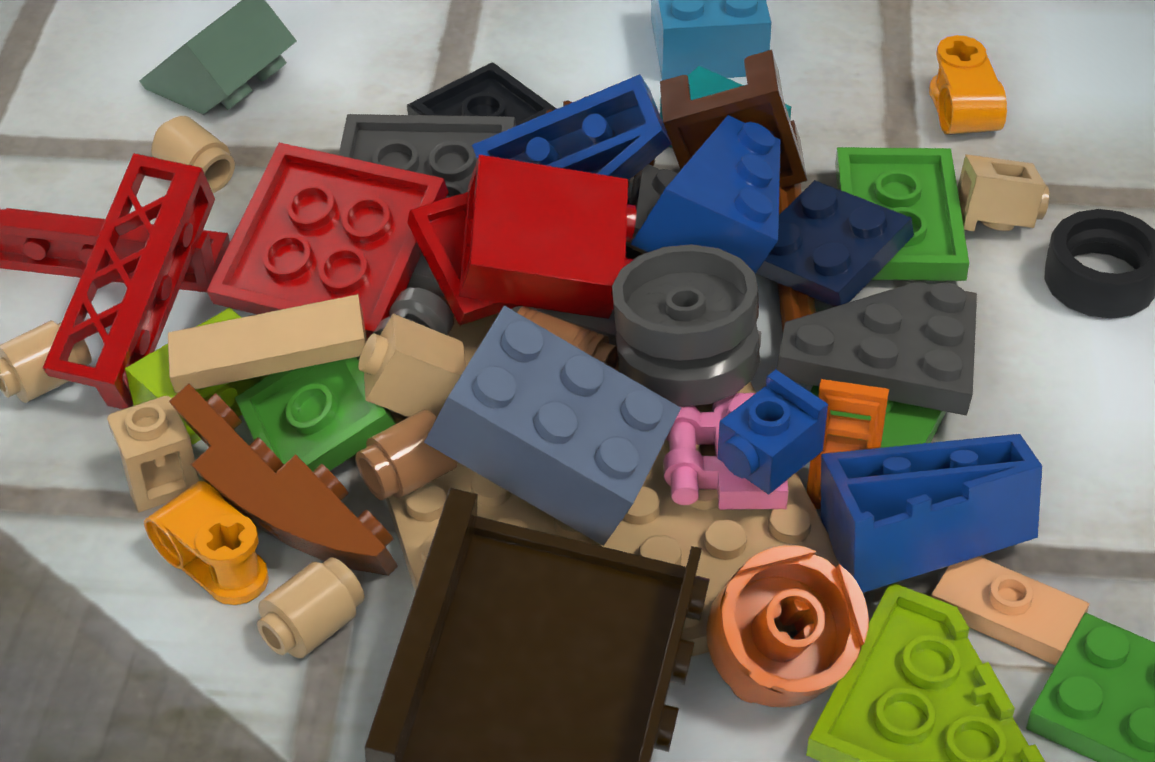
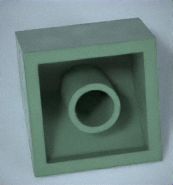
(223, 58)

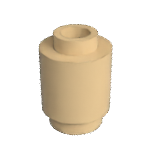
(190, 144)
(24, 360)
(309, 607)

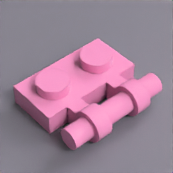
(690, 471)

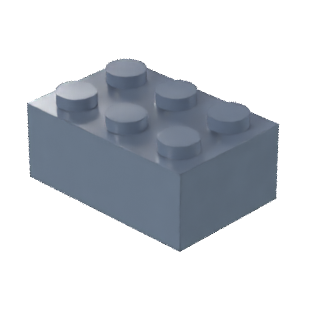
(553, 426)

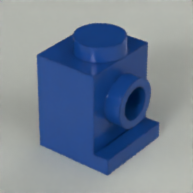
(773, 433)

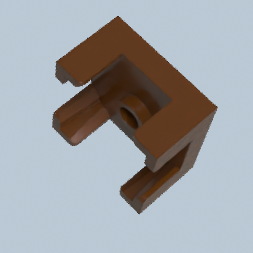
(760, 101)

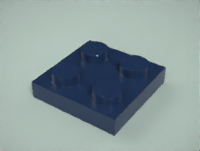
(834, 243)

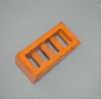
(849, 399)

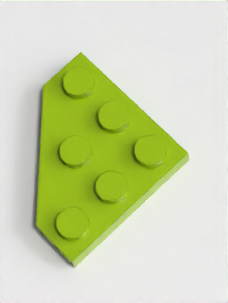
(918, 694)

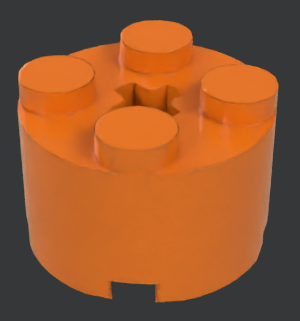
(801, 591)

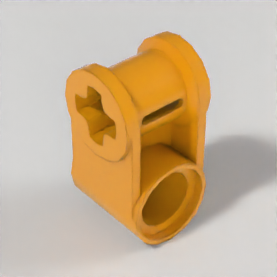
(967, 88)
(210, 544)

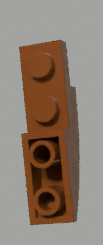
(280, 498)

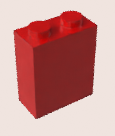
(545, 236)

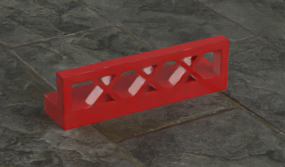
(64, 243)
(155, 280)

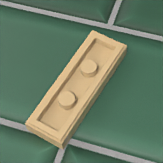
(266, 343)

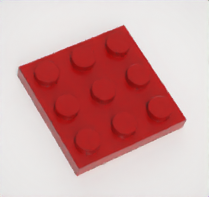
(324, 233)

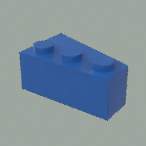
(601, 134)
(722, 196)
(928, 505)

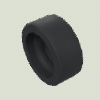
(1095, 291)

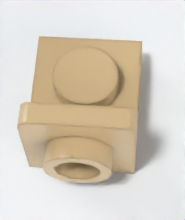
(153, 452)

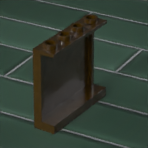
(535, 649)

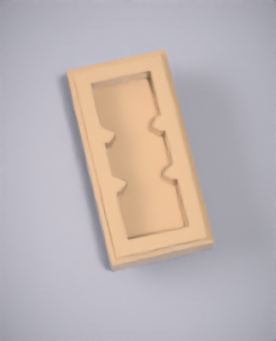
(1012, 607)

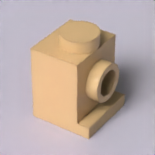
(1001, 193)

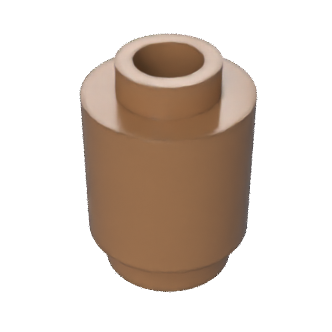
(399, 459)

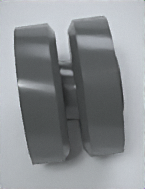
(687, 323)

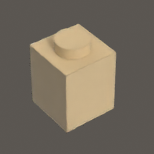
(410, 367)

